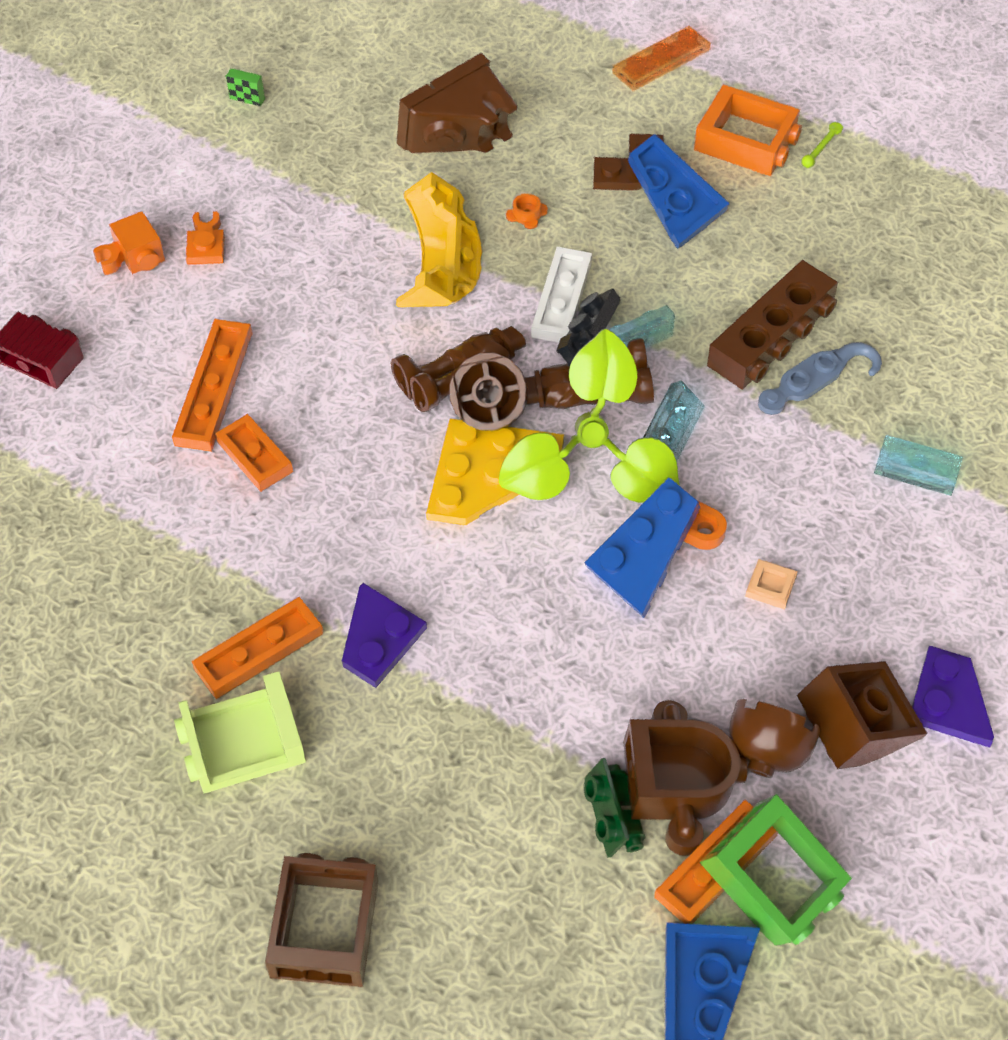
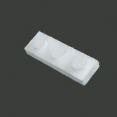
(561, 294)

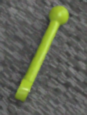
(809, 160)

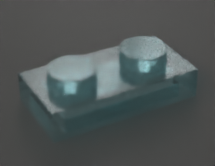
(651, 326)
(675, 417)
(918, 465)

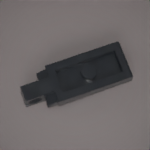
(593, 317)

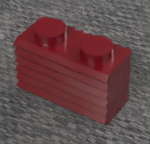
(39, 349)

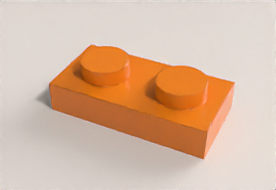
(254, 452)

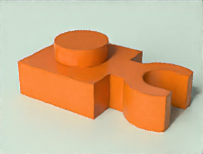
(205, 243)

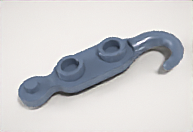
(814, 375)

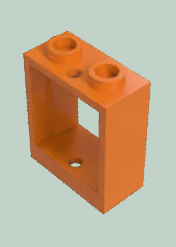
(742, 151)

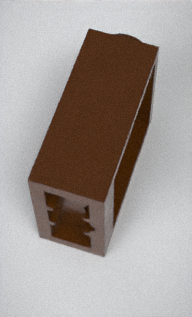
(317, 964)

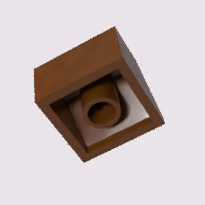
(860, 713)

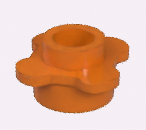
(528, 203)

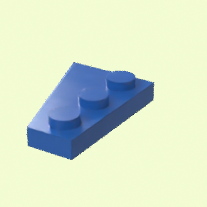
(675, 190)
(642, 548)
(703, 978)

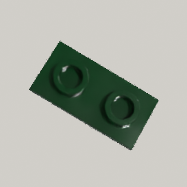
(608, 791)

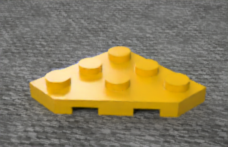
(470, 470)

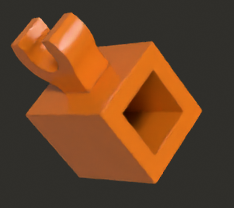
(133, 243)

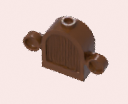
(679, 772)

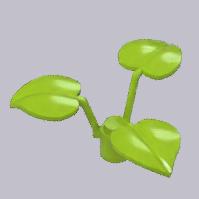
(600, 372)

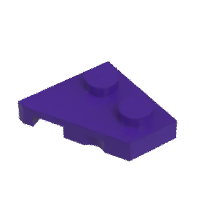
(378, 635)
(951, 698)

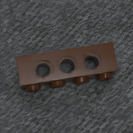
(773, 325)

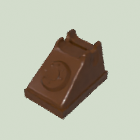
(456, 111)

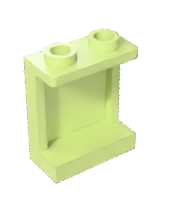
(240, 737)

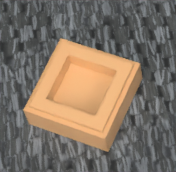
(771, 583)

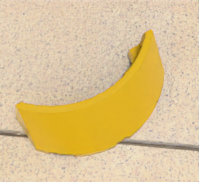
(447, 243)

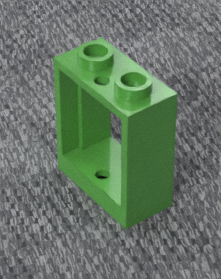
(723, 867)

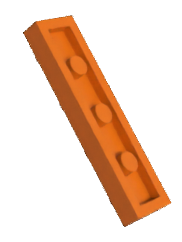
(212, 385)

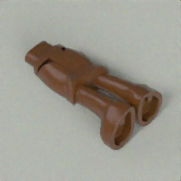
(431, 381)
(553, 386)

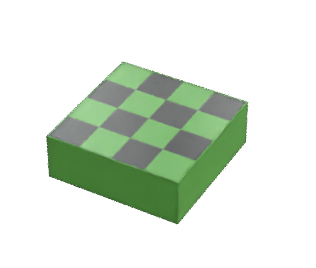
(245, 87)

